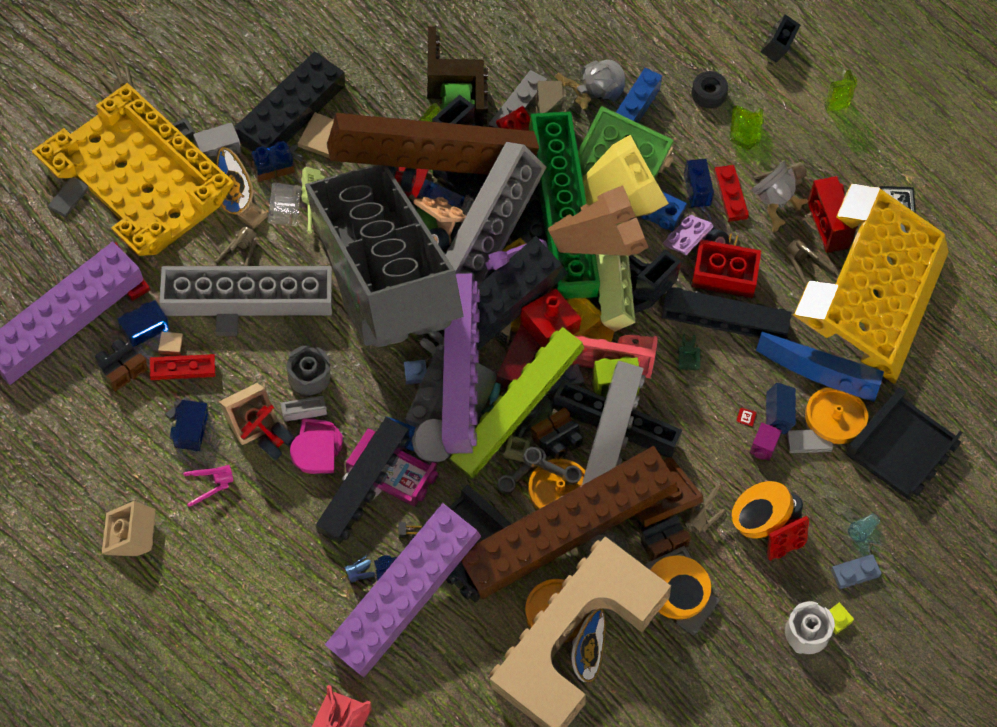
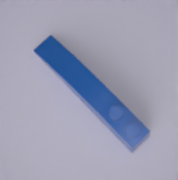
(822, 367)

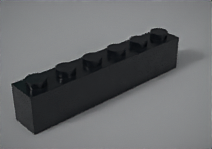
(725, 314)
(644, 430)
(363, 480)

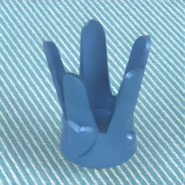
(353, 570)

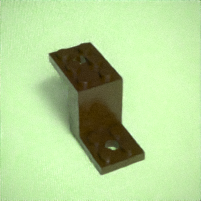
(456, 71)

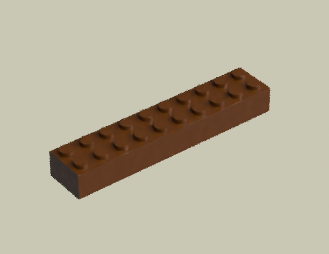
(421, 143)
(568, 522)

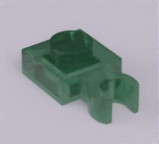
(688, 355)

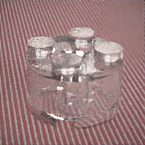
(284, 204)

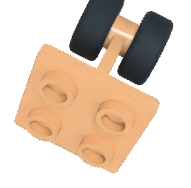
(445, 217)

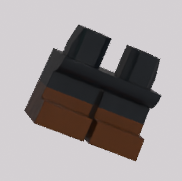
(121, 365)
(556, 433)
(663, 537)

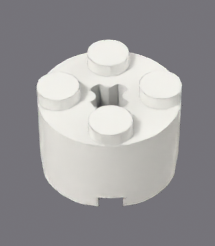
(809, 628)

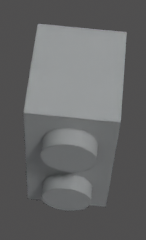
(214, 139)

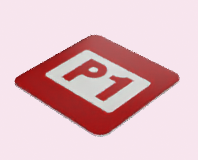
(746, 416)

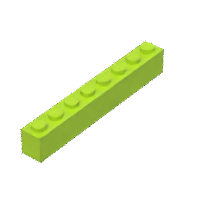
(519, 400)

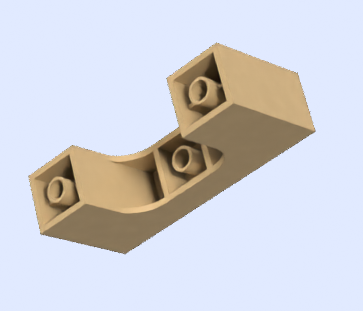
(603, 580)

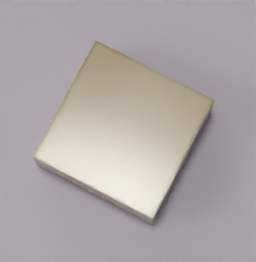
(252, 215)
(170, 343)

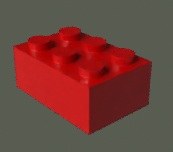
(824, 204)
(726, 268)

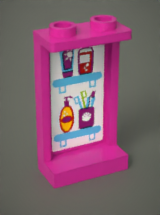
(404, 480)

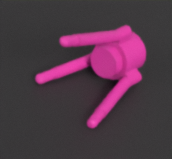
(221, 475)

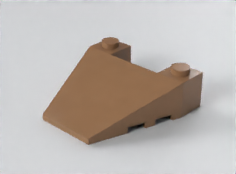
(596, 229)

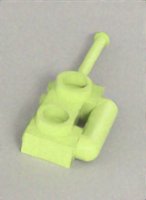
(309, 175)

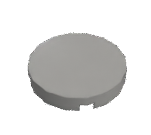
(428, 441)

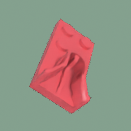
(600, 349)
(342, 711)

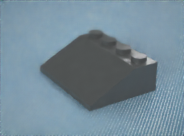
(429, 397)

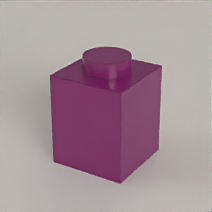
(765, 441)

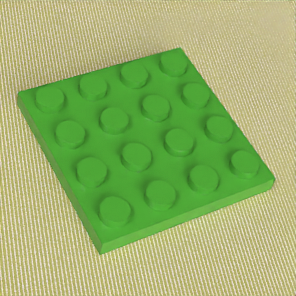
(612, 127)

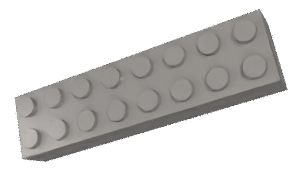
(495, 210)
(246, 290)

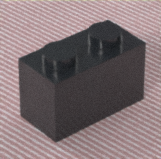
(780, 38)

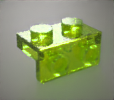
(841, 92)
(746, 127)

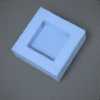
(414, 371)

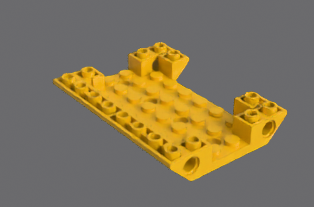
(155, 158)
(901, 287)

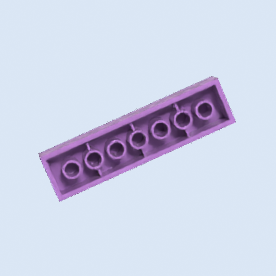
(65, 310)
(461, 372)
(403, 590)

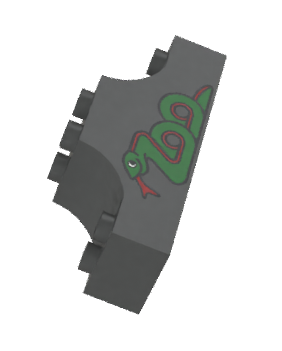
(383, 257)

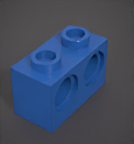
(675, 207)

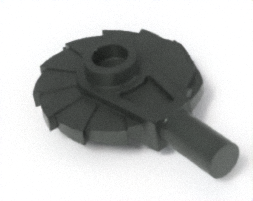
(539, 413)

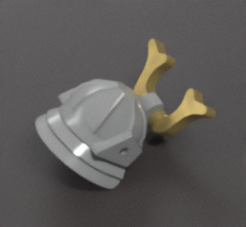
(599, 80)
(776, 191)

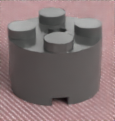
(308, 370)

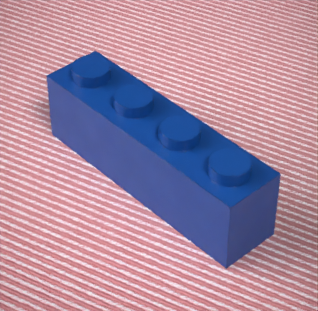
(640, 95)

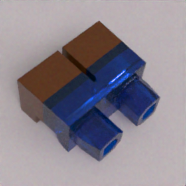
(271, 160)

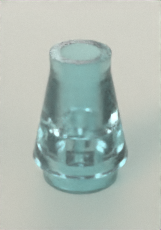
(863, 527)

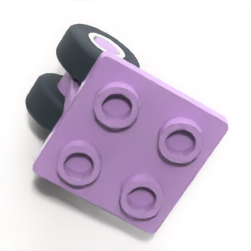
(691, 232)

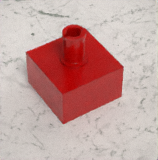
(549, 315)

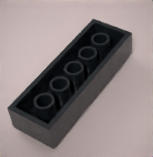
(291, 103)
(514, 286)

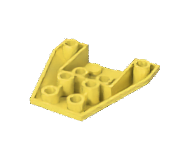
(626, 167)

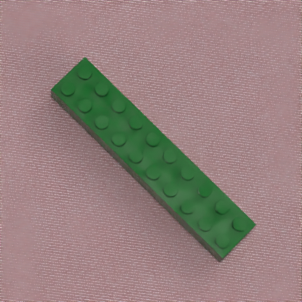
(563, 194)

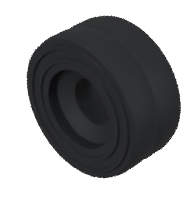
(713, 80)

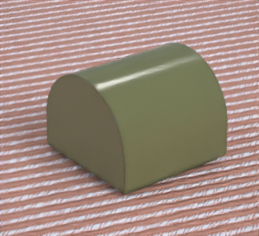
(516, 448)

